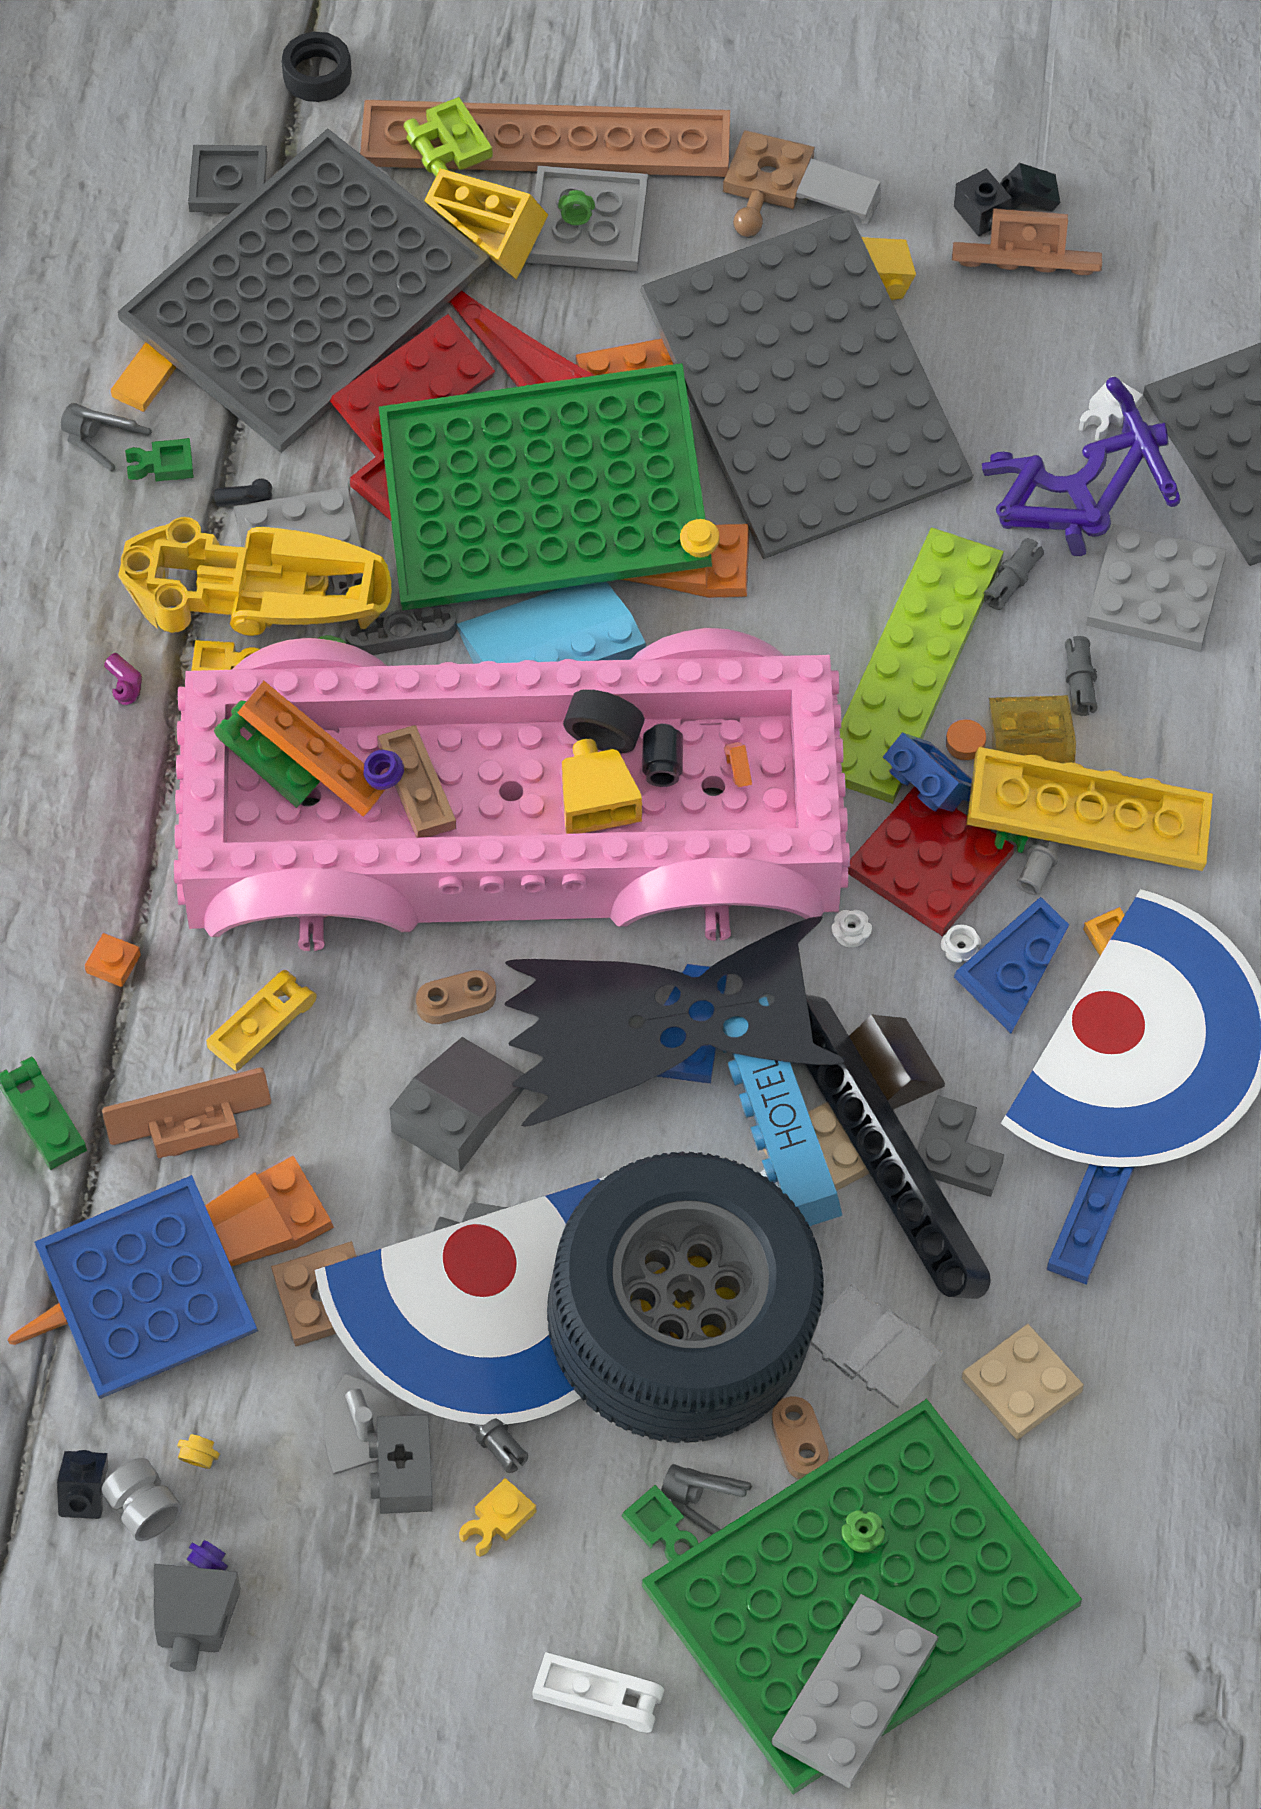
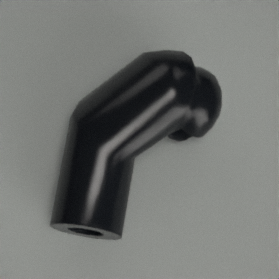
(239, 495)

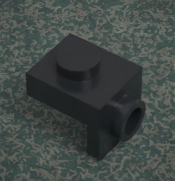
(1031, 187)
(81, 1483)

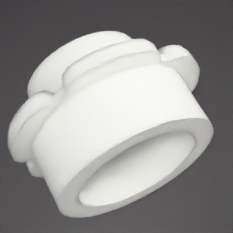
(960, 935)
(851, 936)

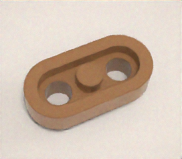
(457, 997)
(798, 1435)

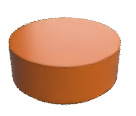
(965, 738)

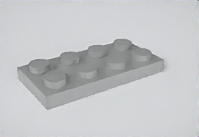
(855, 1691)

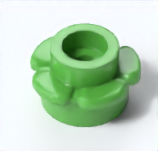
(576, 214)
(863, 1541)

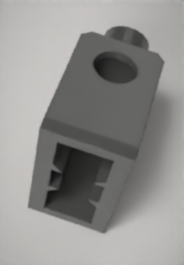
(192, 1610)

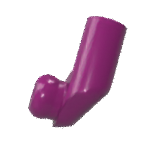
(128, 677)

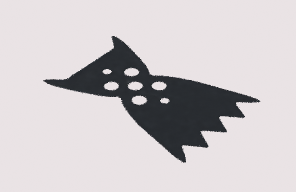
(588, 1008)

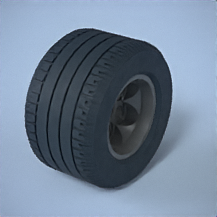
(665, 1214)

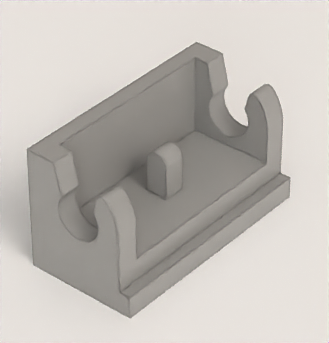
(840, 189)

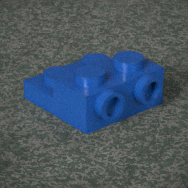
(930, 771)

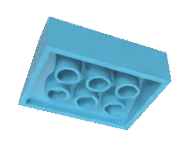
(559, 625)

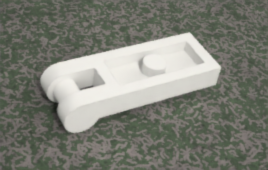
(597, 1691)

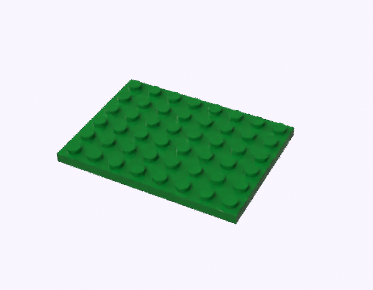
(541, 486)
(781, 1579)

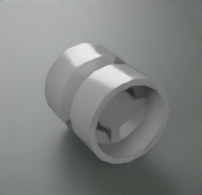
(144, 1503)

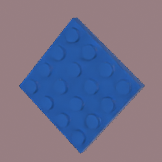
(145, 1287)

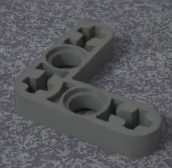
(391, 642)

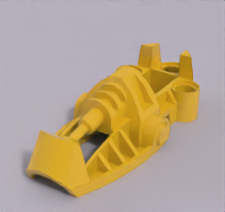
(253, 582)

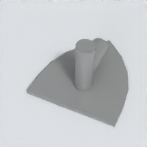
(348, 1420)

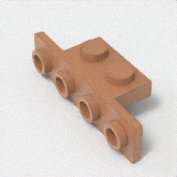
(1028, 240)
(188, 1115)

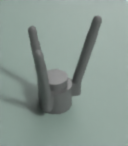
(85, 423)
(687, 1486)

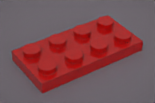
(427, 367)

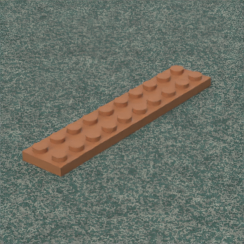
(565, 137)

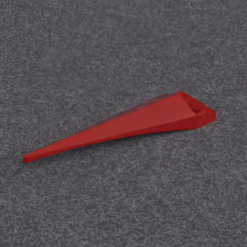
(516, 352)

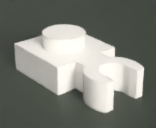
(1106, 409)

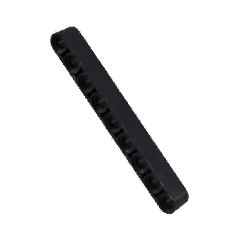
(893, 1160)

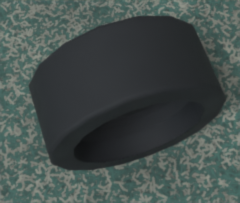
(316, 45)
(605, 719)

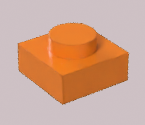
(112, 959)

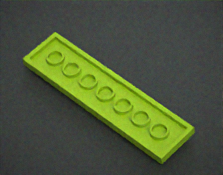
(915, 657)

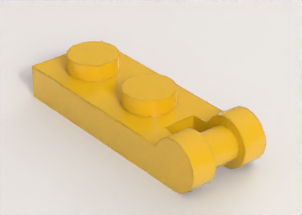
(260, 1020)

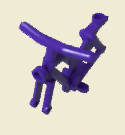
(1089, 516)

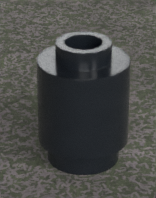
(662, 755)

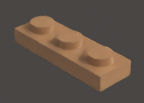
(419, 786)

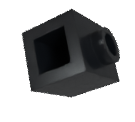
(977, 198)

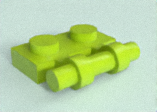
(457, 131)

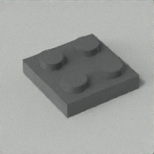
(225, 176)

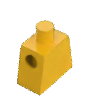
(598, 790)

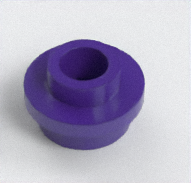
(379, 761)
(206, 1556)

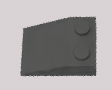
(455, 1103)

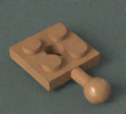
(749, 181)
(296, 1285)

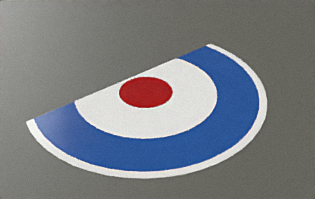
(1151, 1049)
(461, 1314)

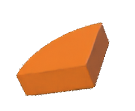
(737, 757)

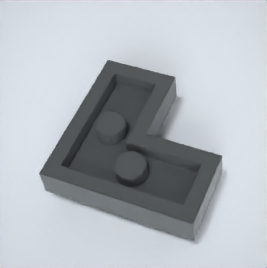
(948, 1154)

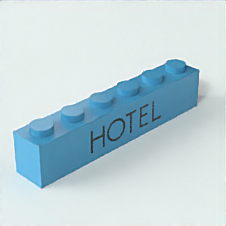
(783, 1130)

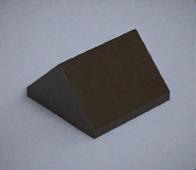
(896, 1059)

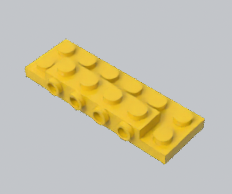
(1090, 808)

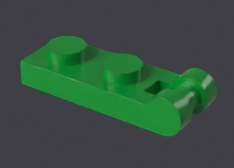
(266, 758)
(42, 1114)

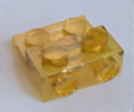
(1033, 727)

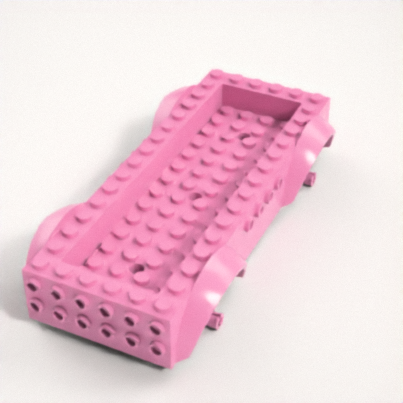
(499, 759)

